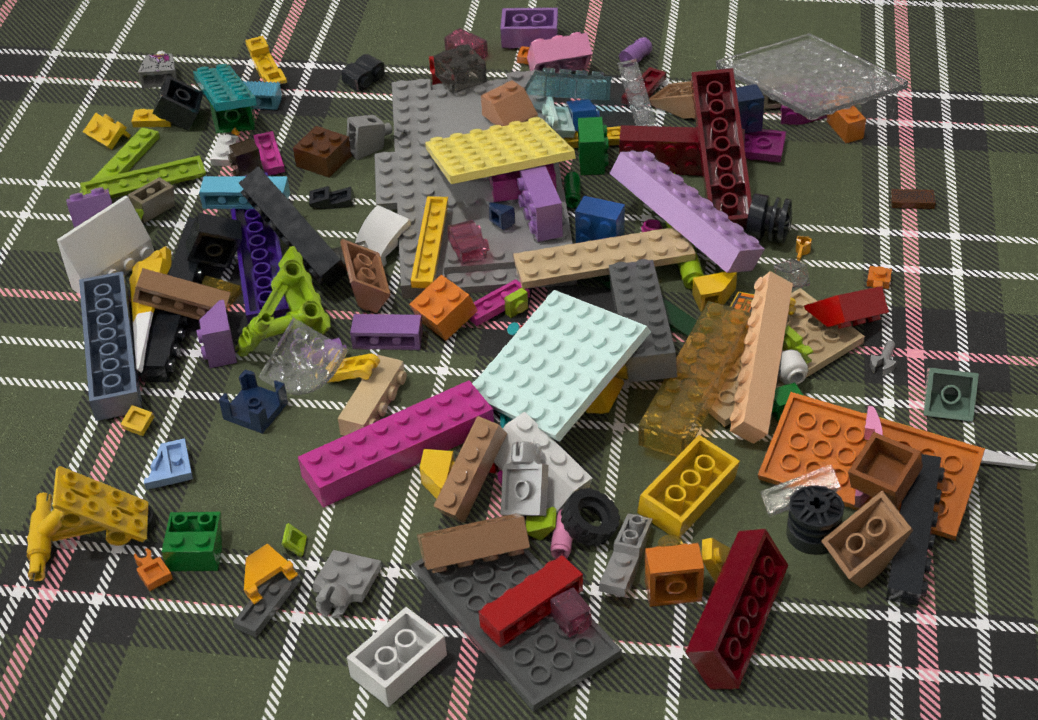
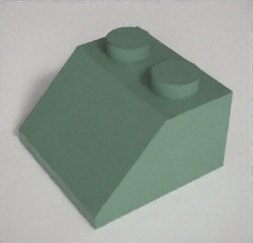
(950, 394)

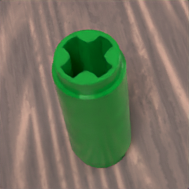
(572, 189)

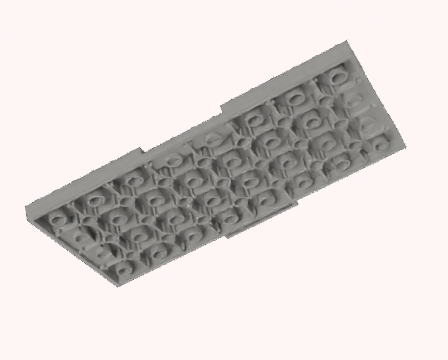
(411, 175)

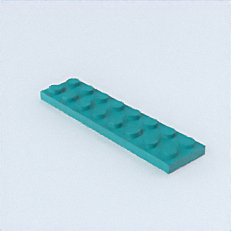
(223, 88)

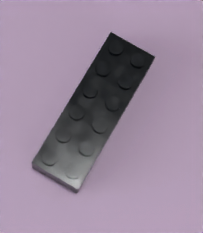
(292, 227)

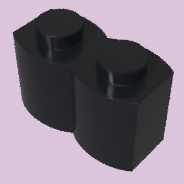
(363, 72)

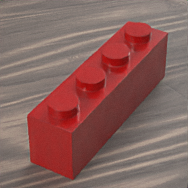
(528, 601)

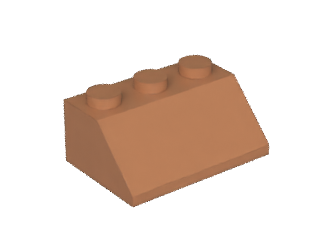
(366, 276)

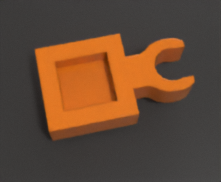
(152, 571)

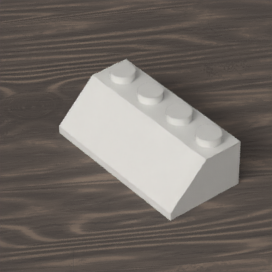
(564, 472)

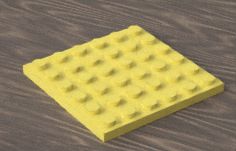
(498, 150)

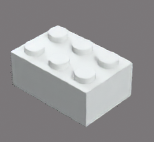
(397, 656)

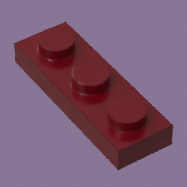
(652, 80)

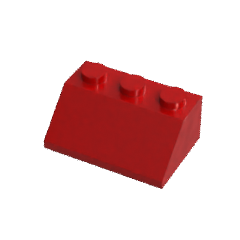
(850, 307)

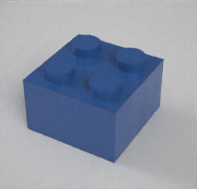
(599, 219)

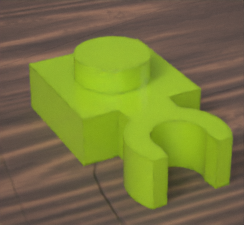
(794, 341)

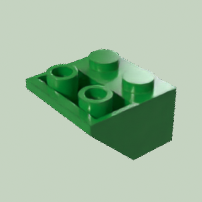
(193, 541)

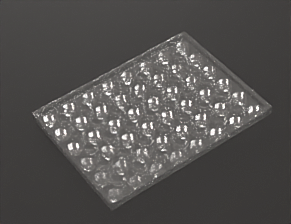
(812, 75)

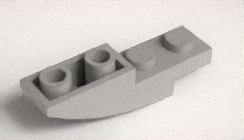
(626, 555)

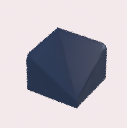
(502, 215)

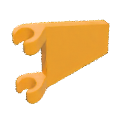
(261, 567)

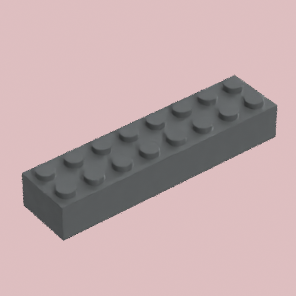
(639, 298)

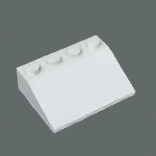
(105, 243)

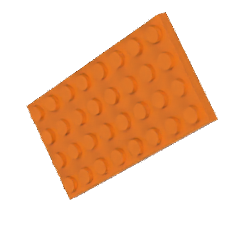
(823, 434)

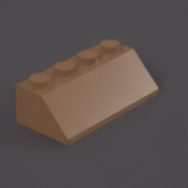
(473, 541)

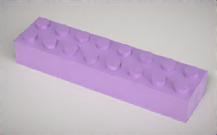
(687, 211)

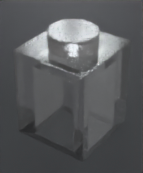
(794, 272)

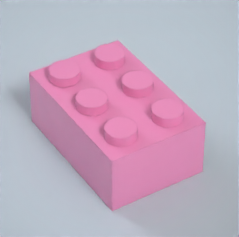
(560, 52)

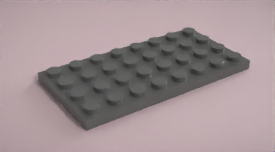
(541, 659)

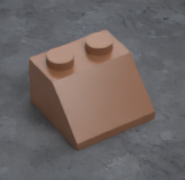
(507, 104)

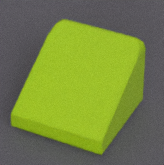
(541, 526)

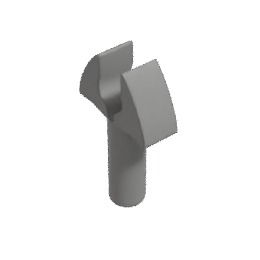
(889, 365)

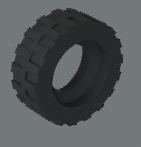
(582, 530)

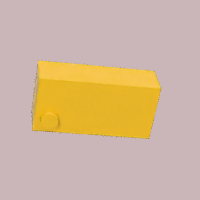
(688, 486)

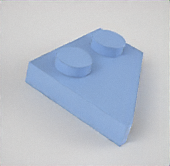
(170, 465)

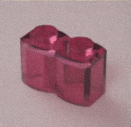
(468, 242)

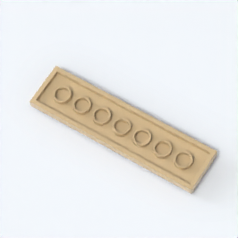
(594, 257)

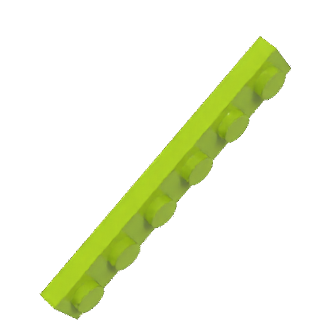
(129, 153)
(128, 182)

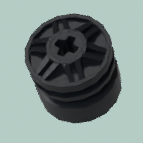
(769, 218)
(813, 516)

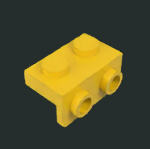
(105, 130)

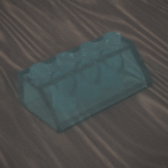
(569, 85)

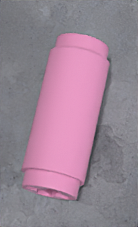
(561, 541)

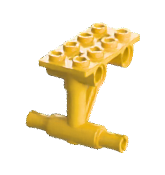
(81, 509)

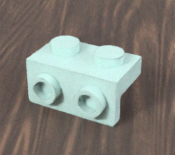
(558, 119)

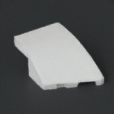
(382, 230)

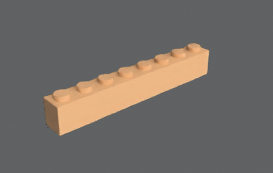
(761, 358)

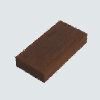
(912, 198)

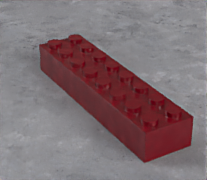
(721, 143)

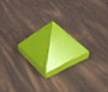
(294, 540)

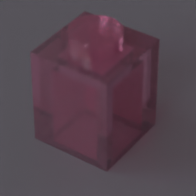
(571, 612)

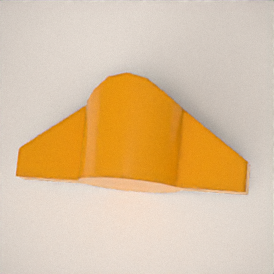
(803, 246)

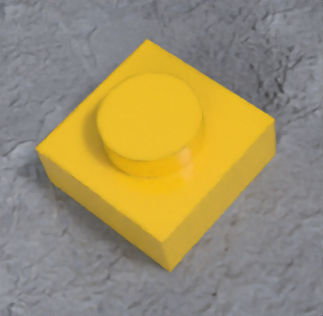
(137, 420)

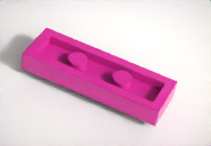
(269, 153)
(494, 302)

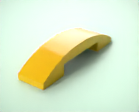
(263, 61)

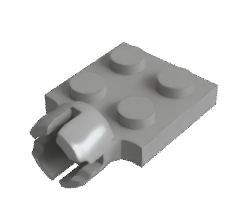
(525, 481)
(344, 580)

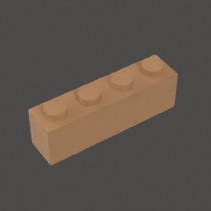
(176, 294)
(470, 469)

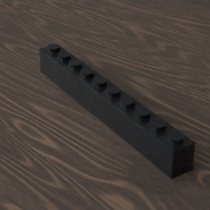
(169, 328)

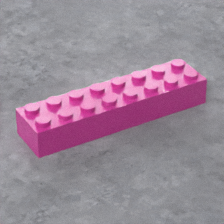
(392, 443)

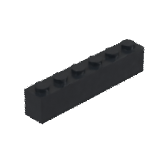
(911, 560)

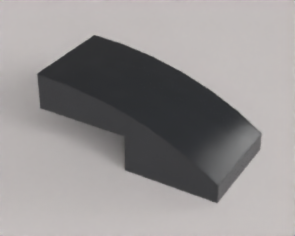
(326, 199)

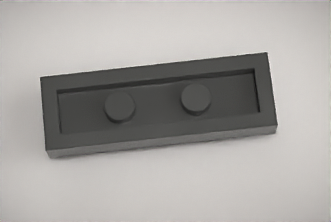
(274, 593)

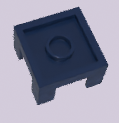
(254, 405)

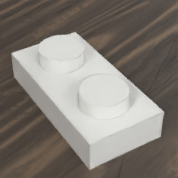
(221, 150)

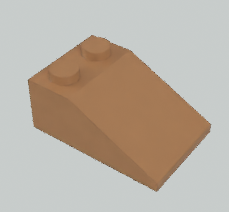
(675, 99)
(868, 539)

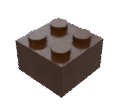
(322, 151)

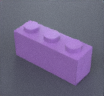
(386, 331)

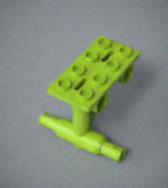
(301, 298)

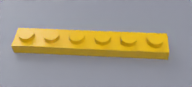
(429, 242)

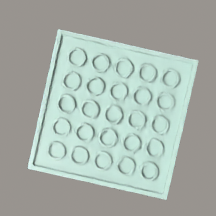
(559, 362)

